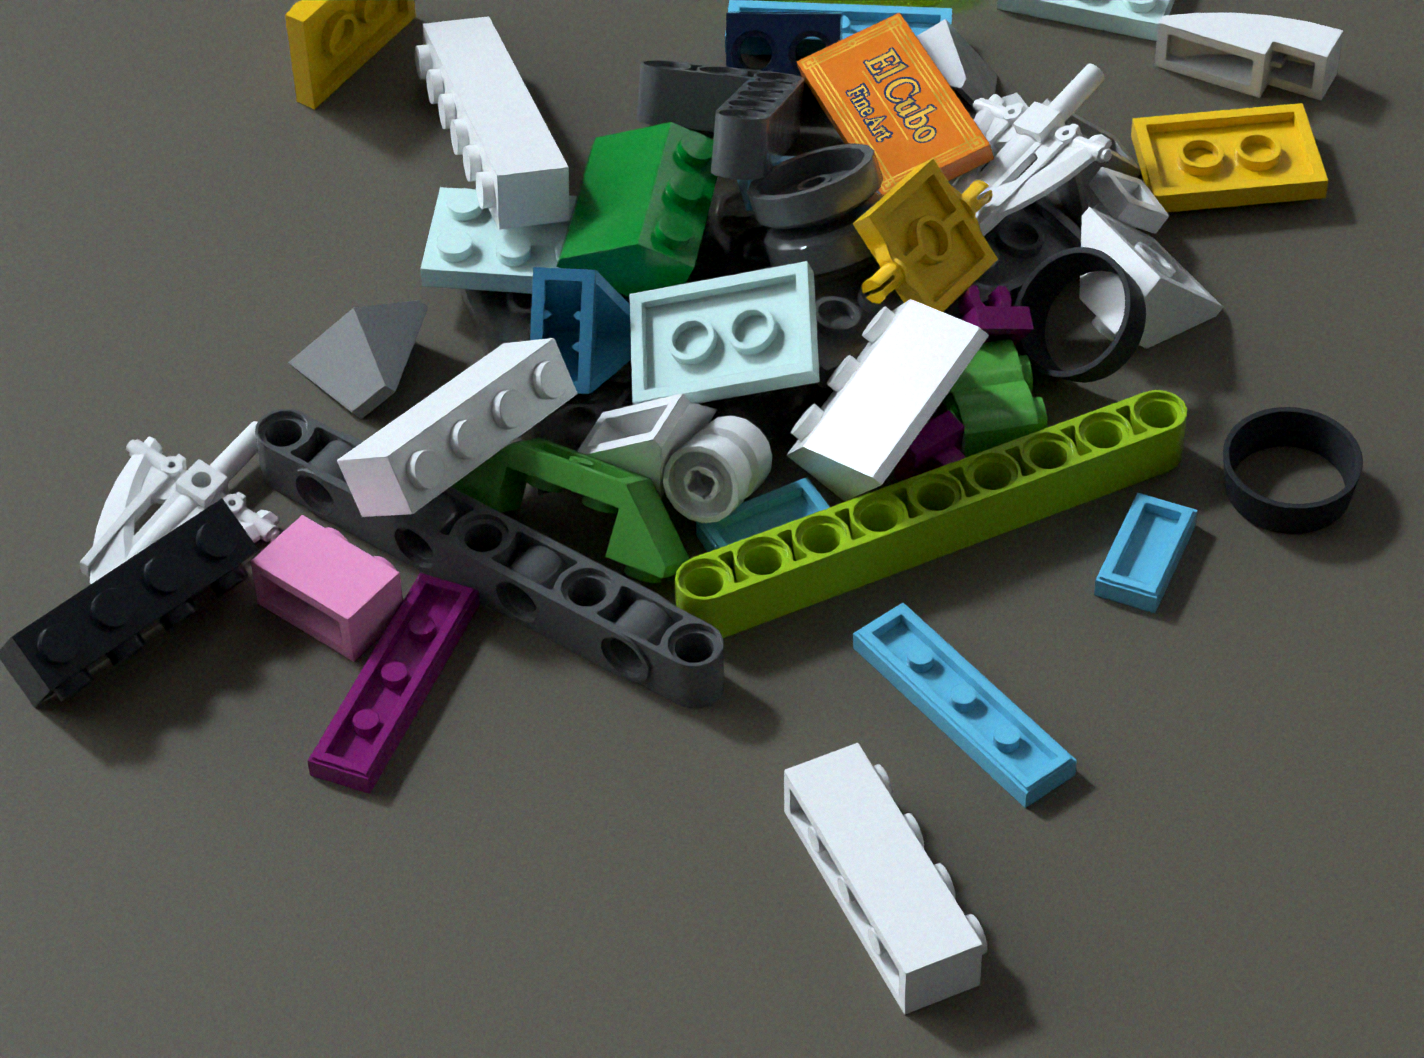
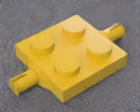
(926, 239)

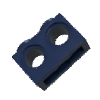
(783, 34)

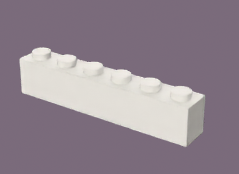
(493, 123)

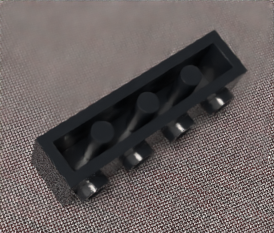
(127, 602)

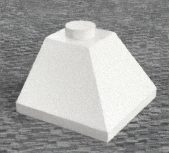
(1170, 292)

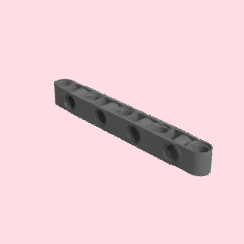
(510, 565)

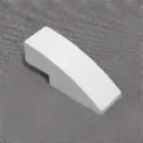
(1250, 51)

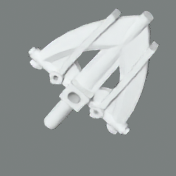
(1031, 135)
(184, 493)

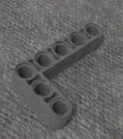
(748, 110)

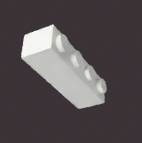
(457, 428)
(884, 877)

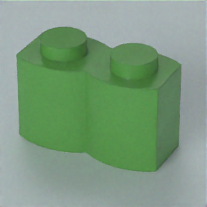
(995, 398)

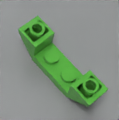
(642, 530)

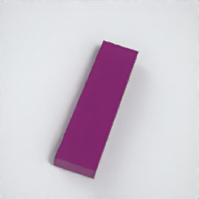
(393, 683)

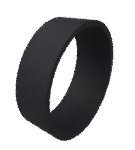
(1042, 289)
(1298, 429)

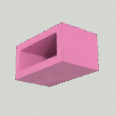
(327, 587)

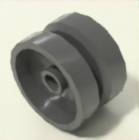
(814, 206)

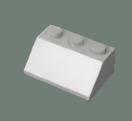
(883, 397)

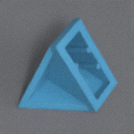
(585, 320)

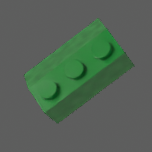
(642, 207)

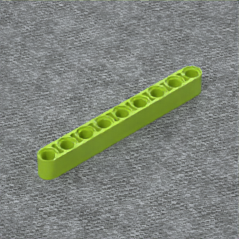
(933, 513)

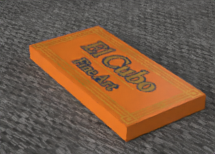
(893, 97)

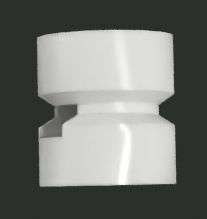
(717, 469)

